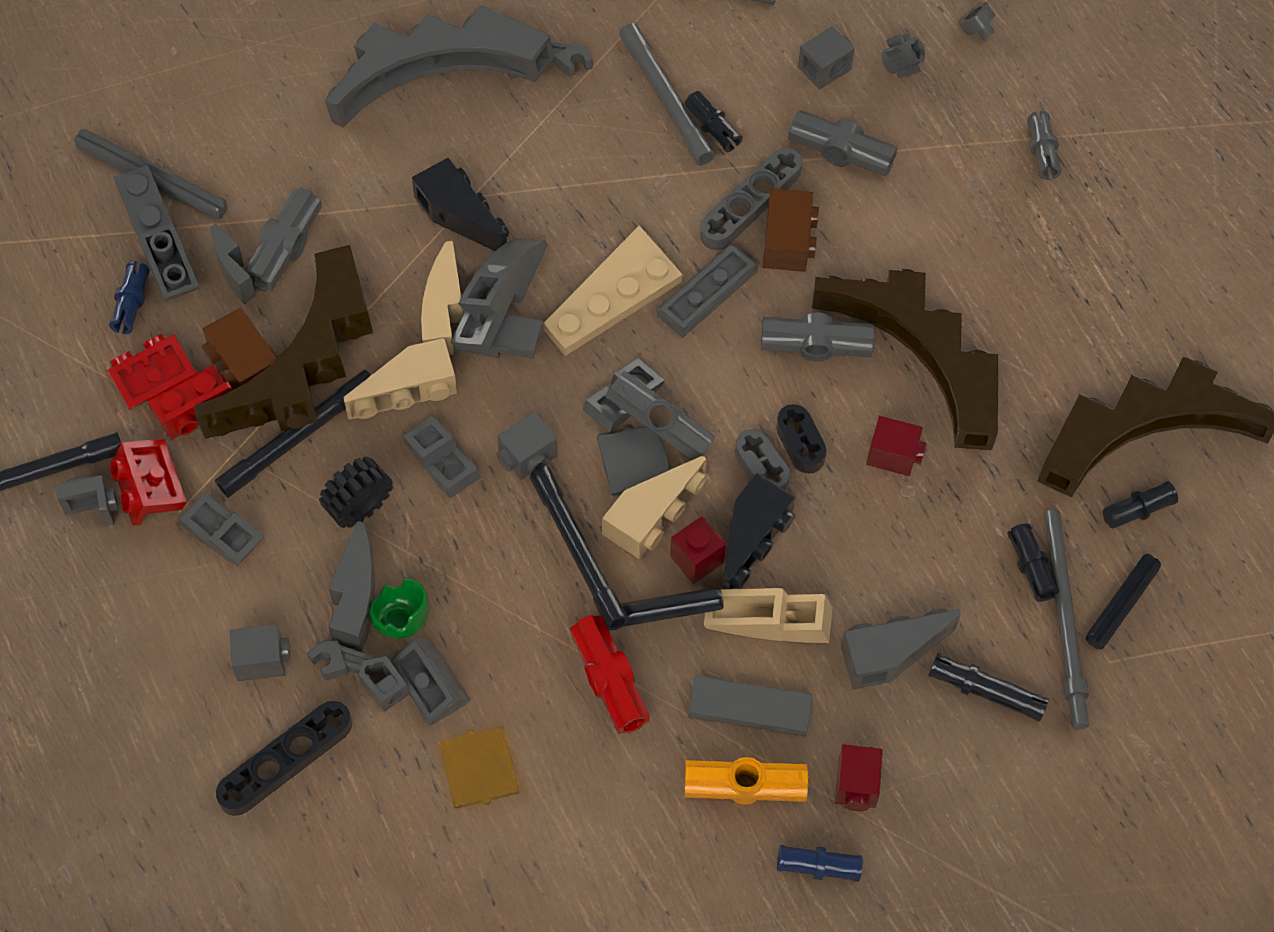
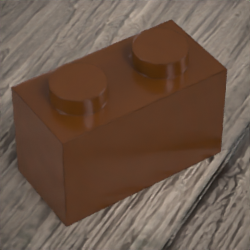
(788, 230)
(237, 348)

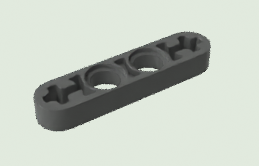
(747, 195)

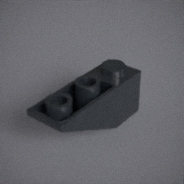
(453, 204)
(757, 517)

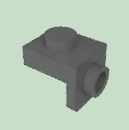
(87, 494)

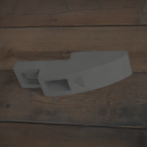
(156, 233)
(492, 289)

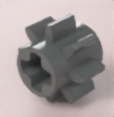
(903, 55)

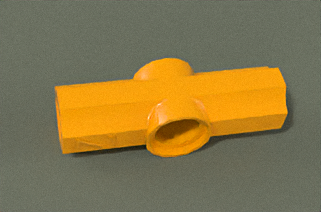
(772, 780)

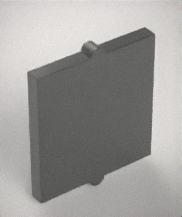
(631, 457)

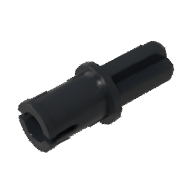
(713, 120)
(1140, 505)

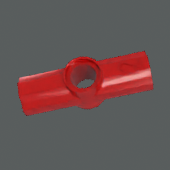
(609, 674)

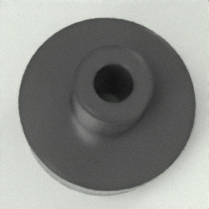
(978, 20)

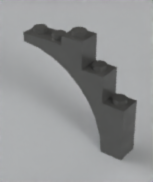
(434, 47)

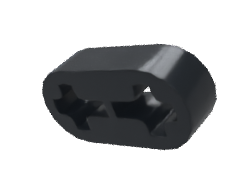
(794, 442)

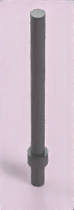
(1075, 686)

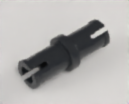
(1033, 562)

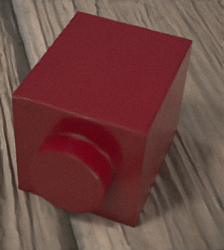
(896, 446)
(697, 550)
(858, 777)

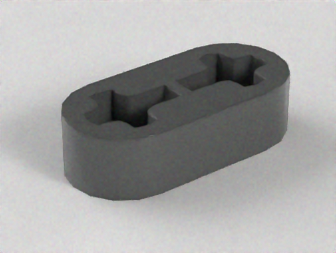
(767, 457)

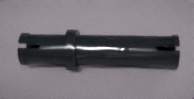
(984, 685)

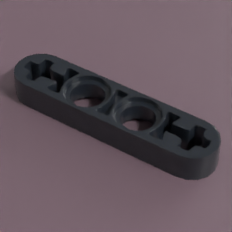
(279, 752)

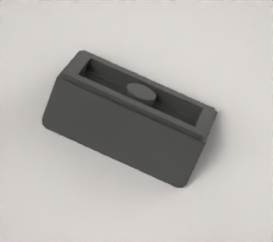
(429, 680)

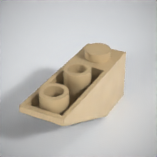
(411, 377)
(645, 509)

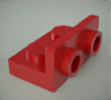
(150, 370)
(176, 405)
(146, 479)

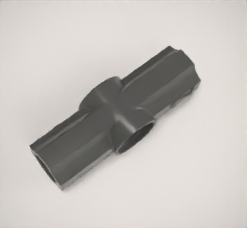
(842, 143)
(283, 239)
(817, 337)
(639, 401)

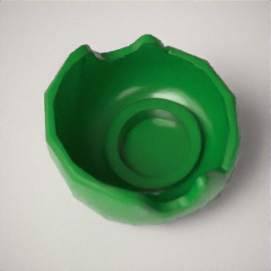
(400, 610)

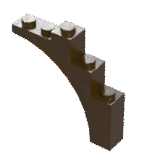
(934, 336)
(311, 359)
(1145, 409)

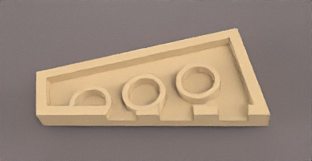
(617, 288)

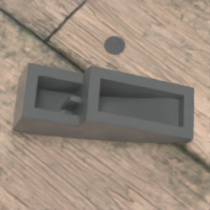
(353, 591)

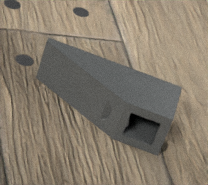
(886, 650)

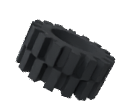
(356, 492)

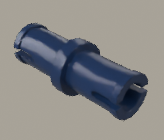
(129, 297)
(819, 863)

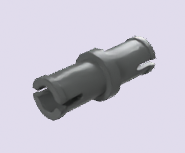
(1044, 145)

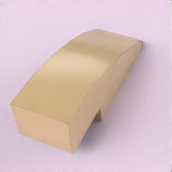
(441, 298)
(773, 615)

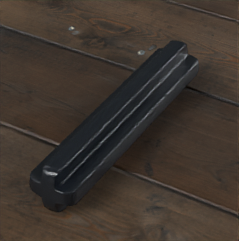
(1123, 601)
(674, 606)

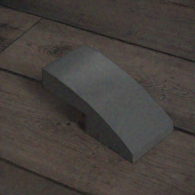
(230, 263)
(516, 337)
(608, 413)
(441, 457)
(220, 530)

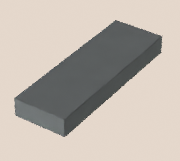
(707, 290)
(750, 705)

